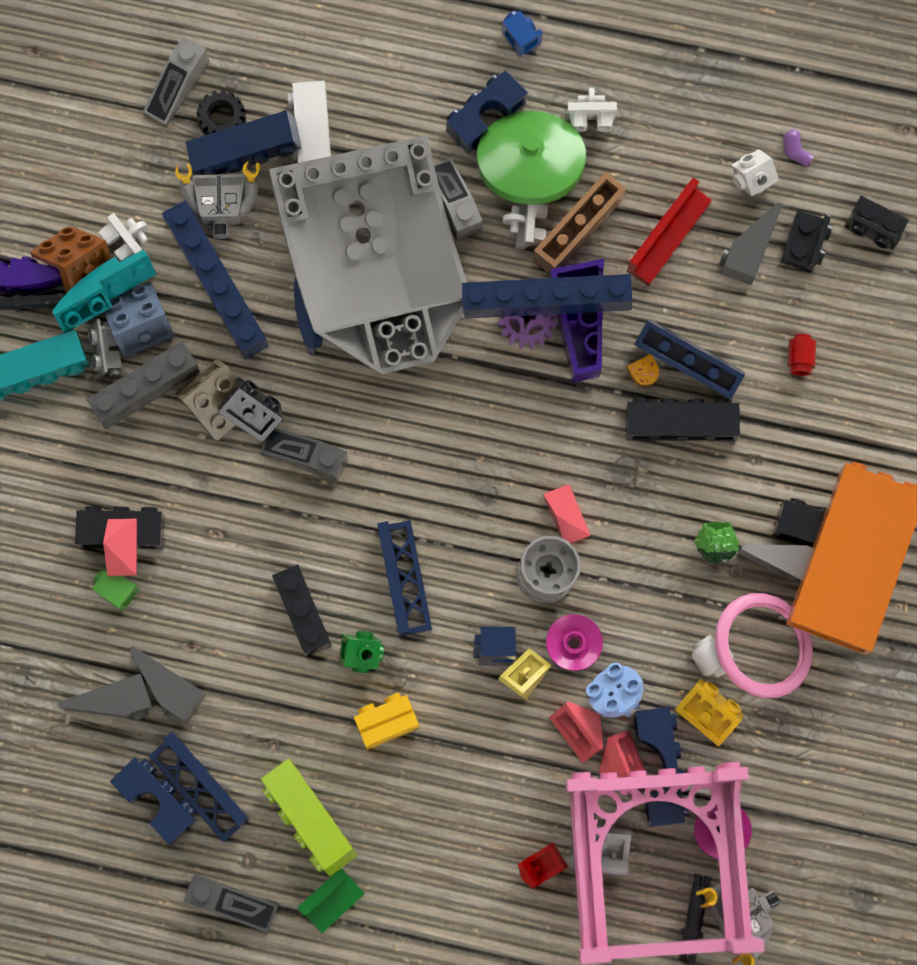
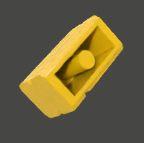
(386, 721)

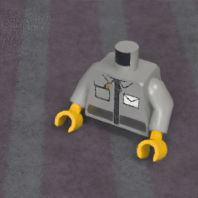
(220, 198)
(760, 919)

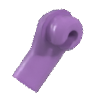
(794, 149)

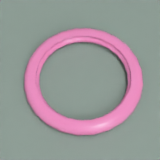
(734, 674)

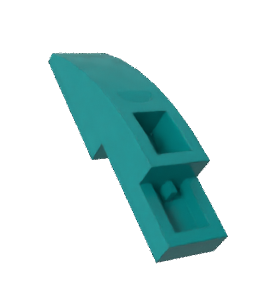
(93, 293)

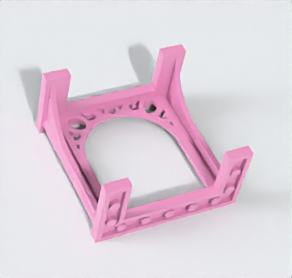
(725, 793)

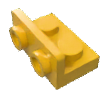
(710, 711)

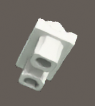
(591, 108)
(523, 224)
(115, 230)

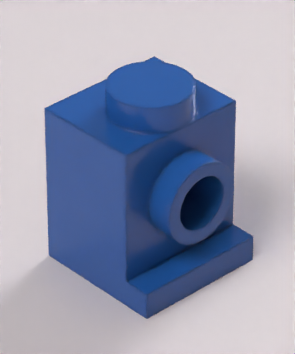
(521, 33)

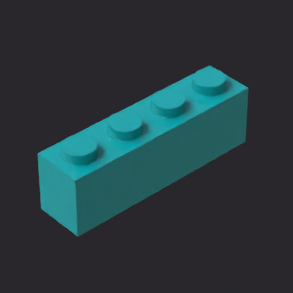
(42, 363)

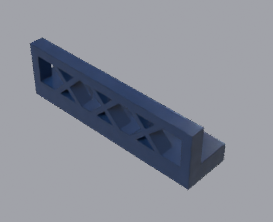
(393, 577)
(208, 782)

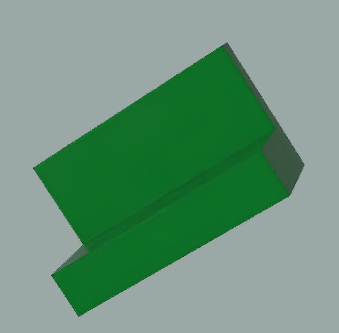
(331, 900)

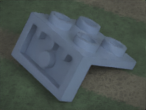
(138, 320)

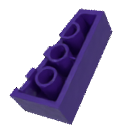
(581, 331)

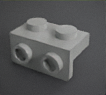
(614, 852)

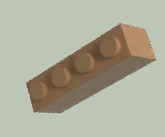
(579, 223)

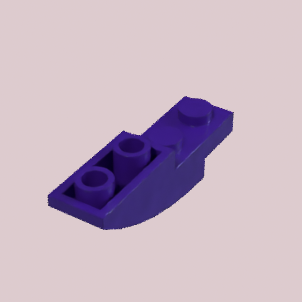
(28, 276)

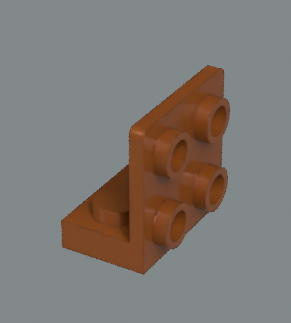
(73, 253)

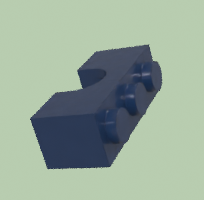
(501, 94)
(495, 646)
(139, 779)

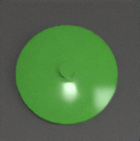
(531, 157)

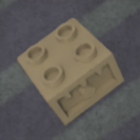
(206, 393)

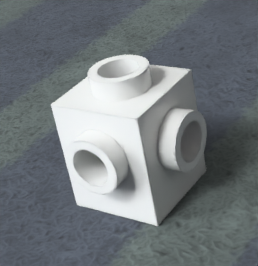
(754, 173)

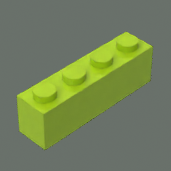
(309, 818)

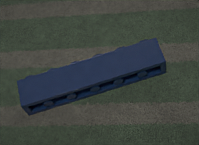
(215, 280)
(547, 296)

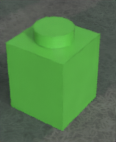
(115, 589)

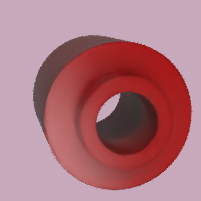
(801, 355)

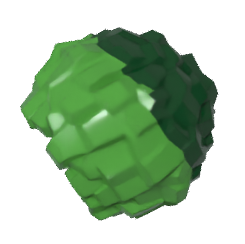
(717, 542)

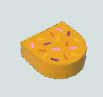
(644, 371)

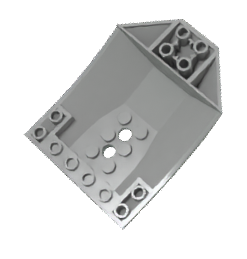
(400, 290)

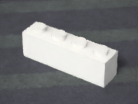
(311, 116)

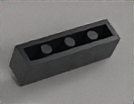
(682, 420)
(798, 522)

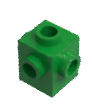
(361, 651)

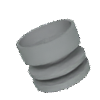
(563, 566)

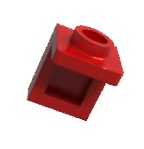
(542, 866)

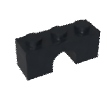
(93, 521)
(302, 610)

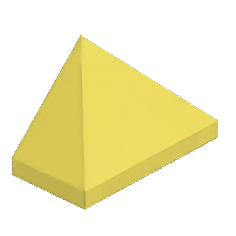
(525, 673)

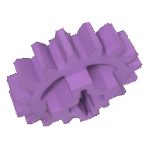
(536, 322)

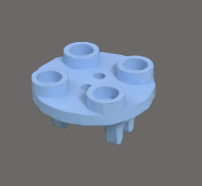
(615, 691)

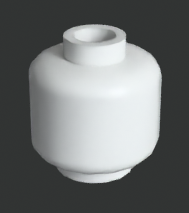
(706, 657)

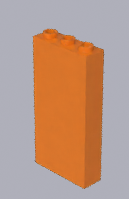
(856, 558)

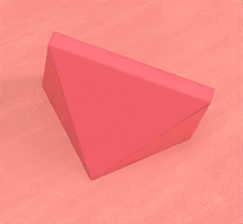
(566, 514)
(121, 547)
(580, 729)
(621, 756)

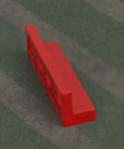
(669, 233)

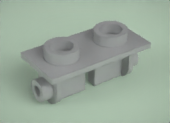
(104, 360)

